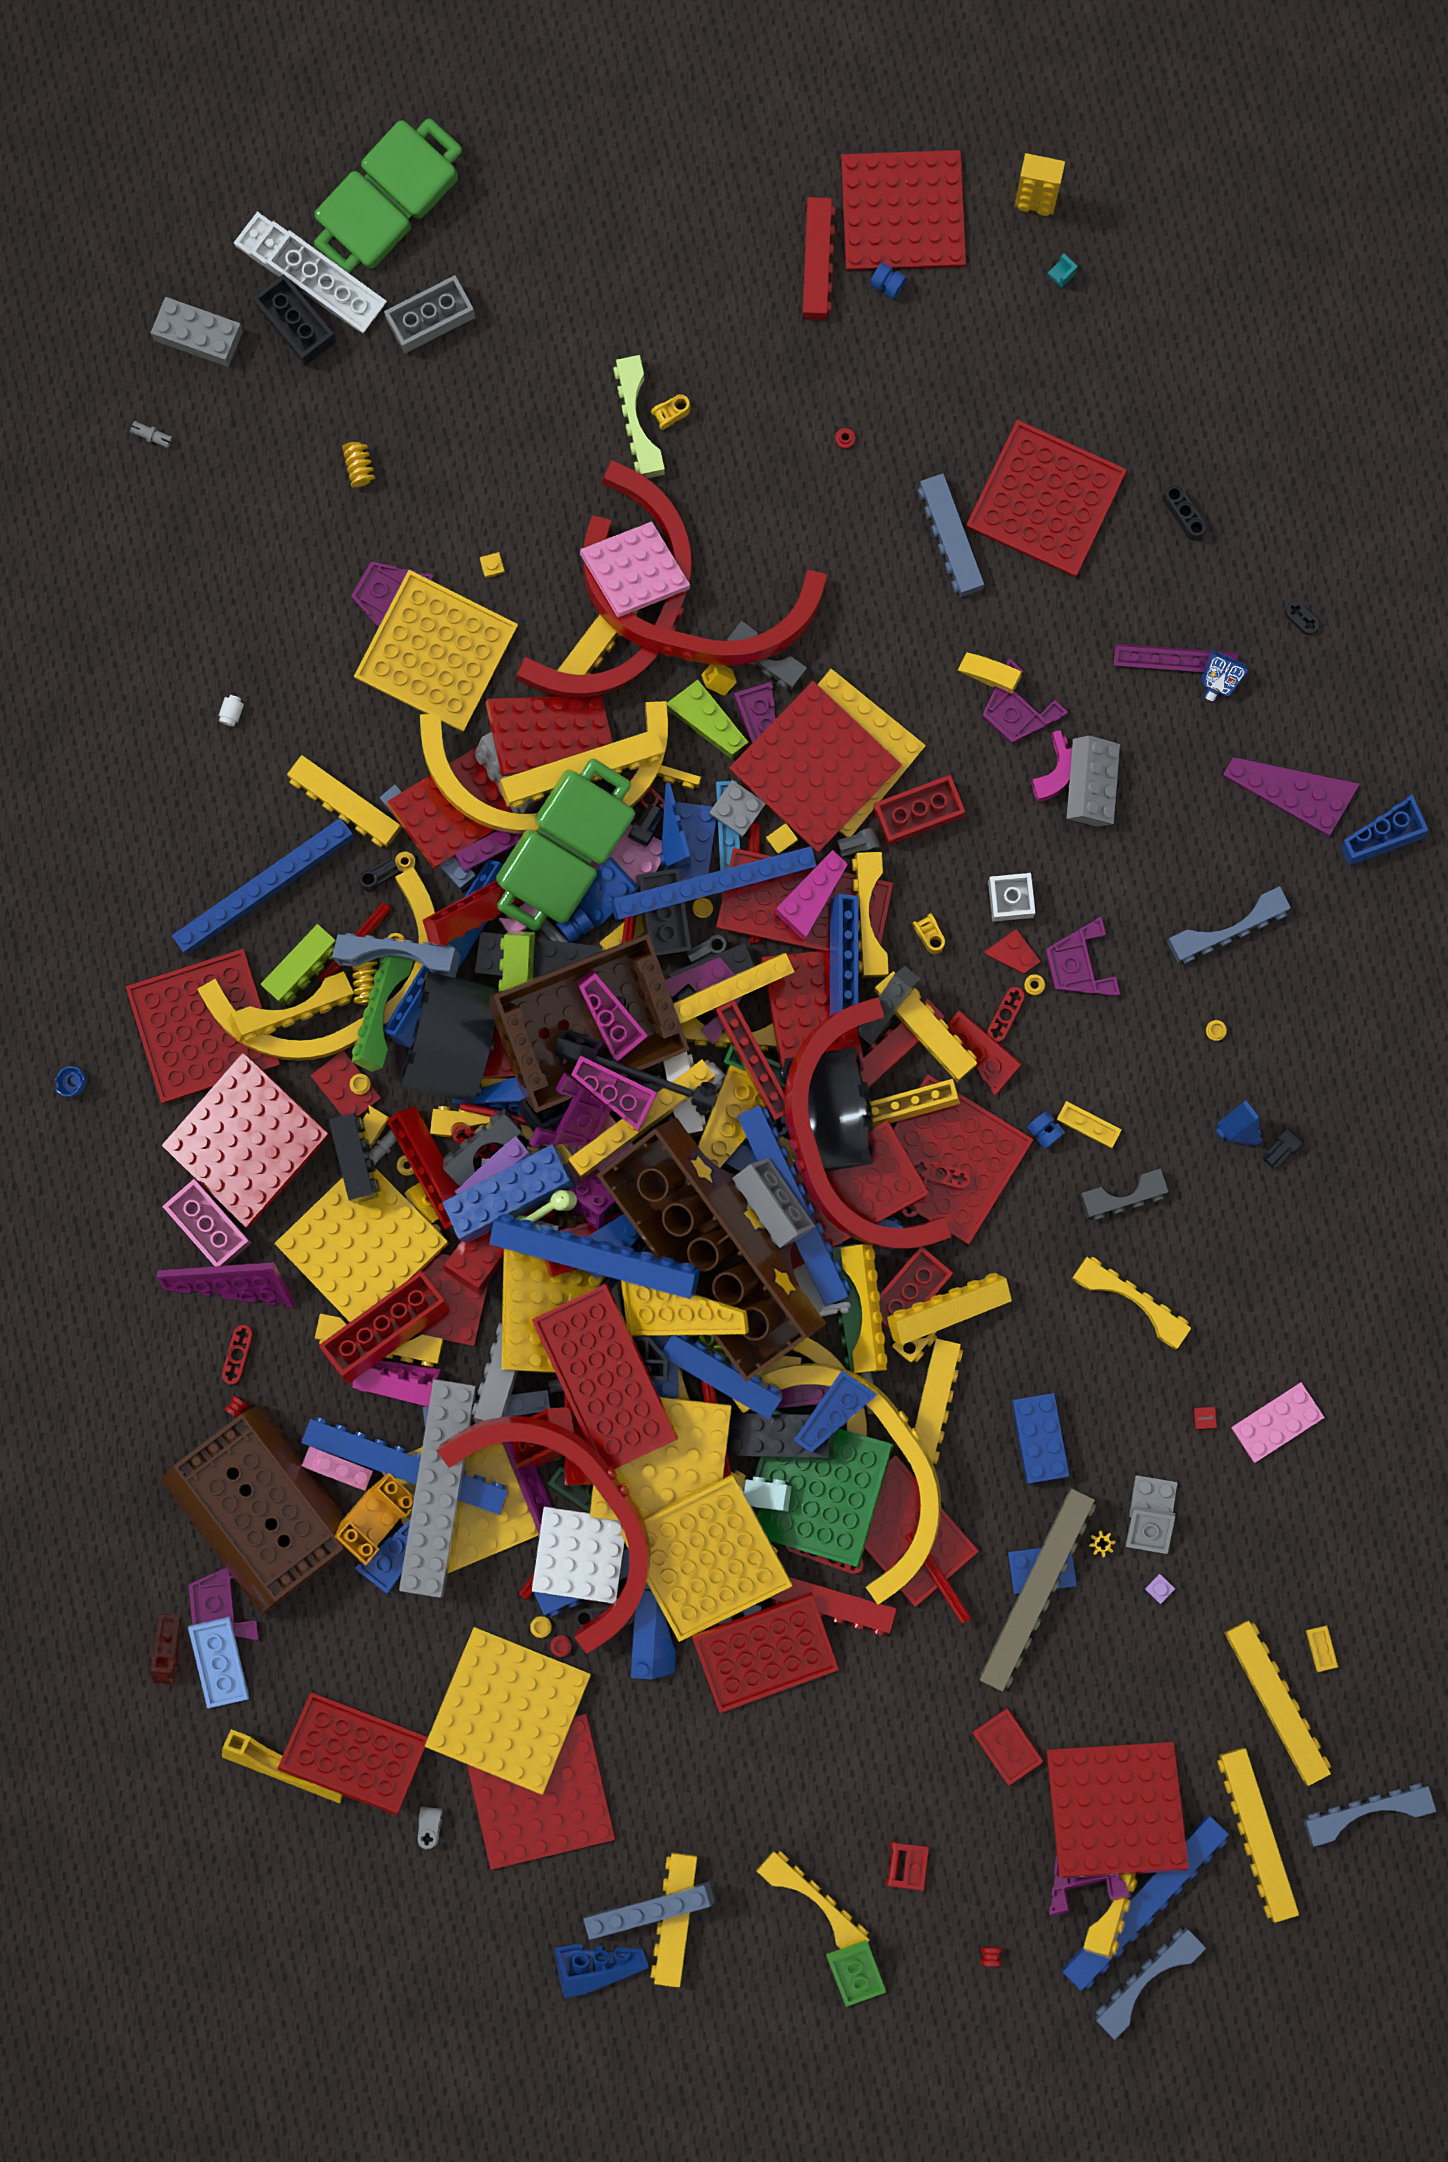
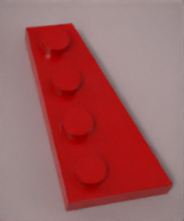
(992, 1060)

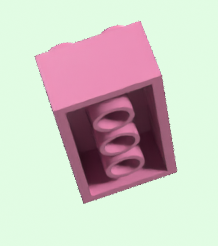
(206, 1224)

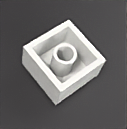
(1011, 897)

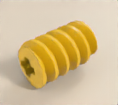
(357, 464)
(364, 982)

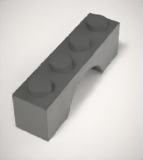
(786, 671)
(891, 998)
(500, 1130)
(1098, 1201)

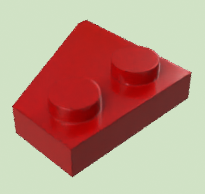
(1014, 952)

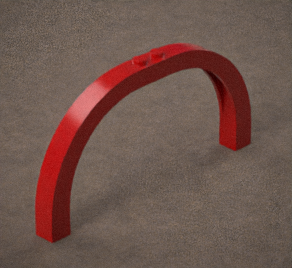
(664, 513)
(697, 648)
(806, 1149)
(605, 1481)

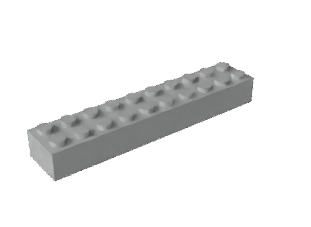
(499, 1383)
(436, 1492)

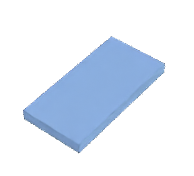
(218, 1662)

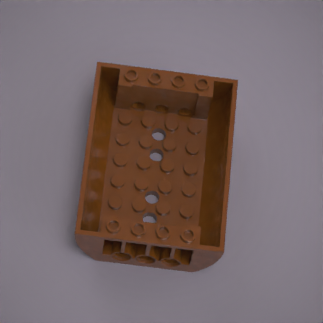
(628, 972)
(237, 1524)

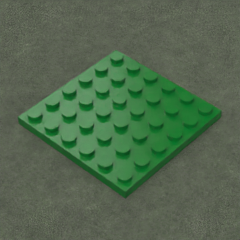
(828, 1498)

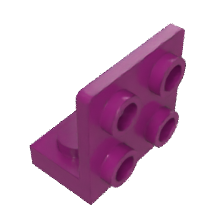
(592, 1199)

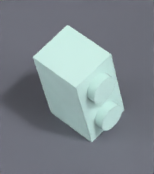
(768, 1495)

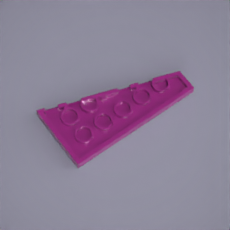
(1306, 796)
(232, 1282)

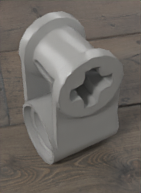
(429, 1823)

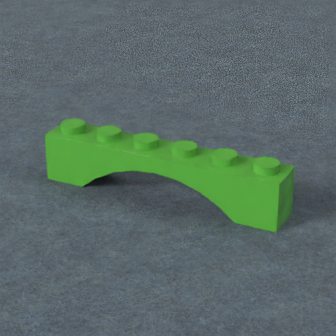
(371, 1045)

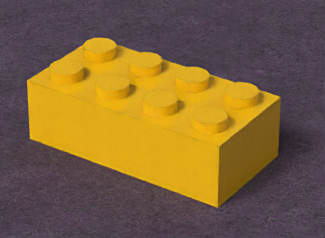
(1039, 184)

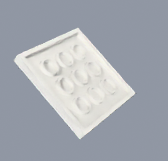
(578, 1555)

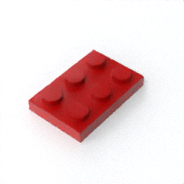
(335, 1083)
(1007, 1746)

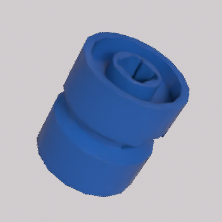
(889, 281)
(575, 926)
(1038, 1127)

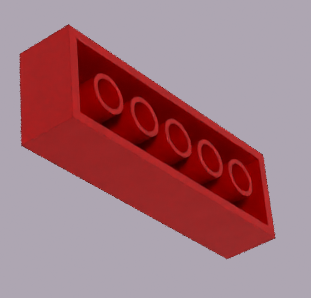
(384, 1327)

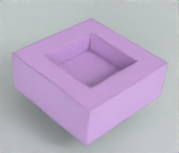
(1159, 1588)

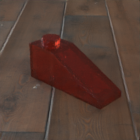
(165, 1649)

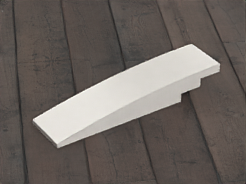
(310, 272)

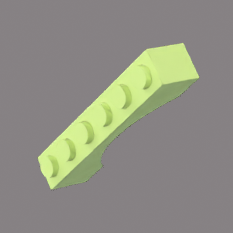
(648, 456)

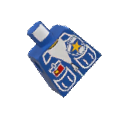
(1221, 674)

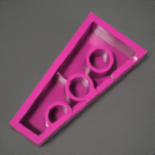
(809, 897)
(614, 1022)
(619, 1093)
(399, 1381)

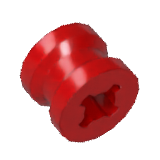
(236, 1406)
(991, 1956)

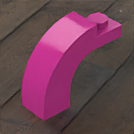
(1055, 782)

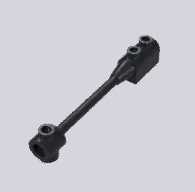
(573, 1045)

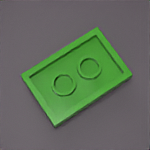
(856, 1973)

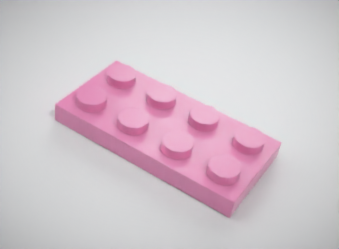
(1277, 1422)

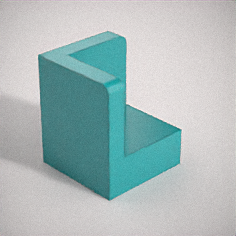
(1063, 271)

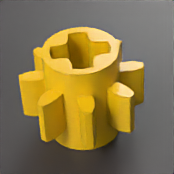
(1106, 1547)

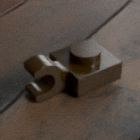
(568, 1219)

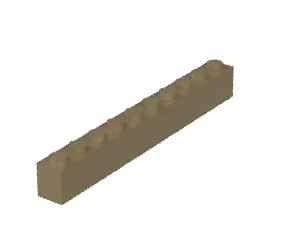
(1036, 1589)

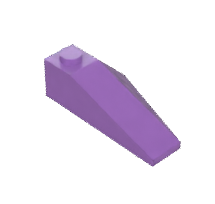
(505, 1157)

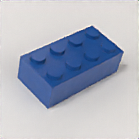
(1040, 1438)

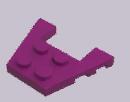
(379, 588)
(1015, 717)
(1071, 963)
(699, 979)
(581, 1120)
(213, 1600)
(1060, 1902)

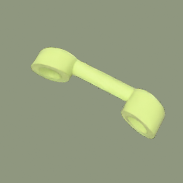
(560, 1200)

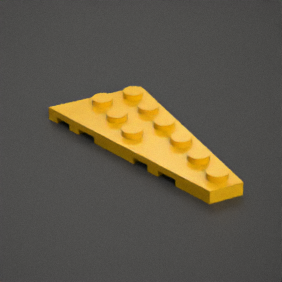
(723, 1130)
(664, 1313)

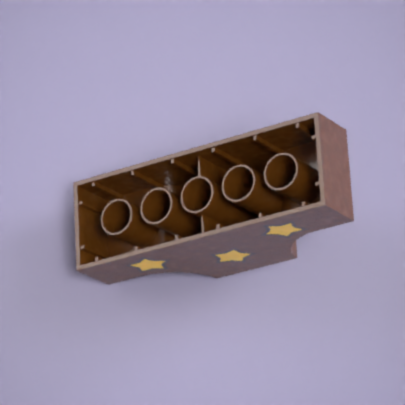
(699, 1217)

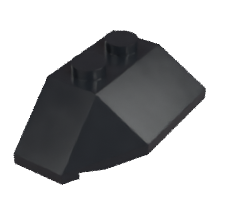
(653, 1357)

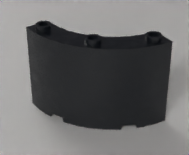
(450, 1038)
(839, 1110)

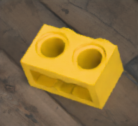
(919, 1345)

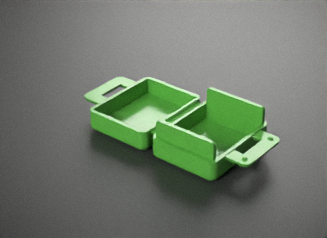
(401, 182)
(575, 827)

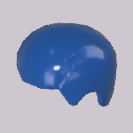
(77, 1077)

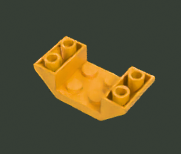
(374, 1517)

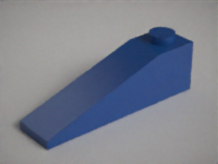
(674, 843)
(498, 1097)
(1240, 1126)
(652, 1644)
(589, 1970)

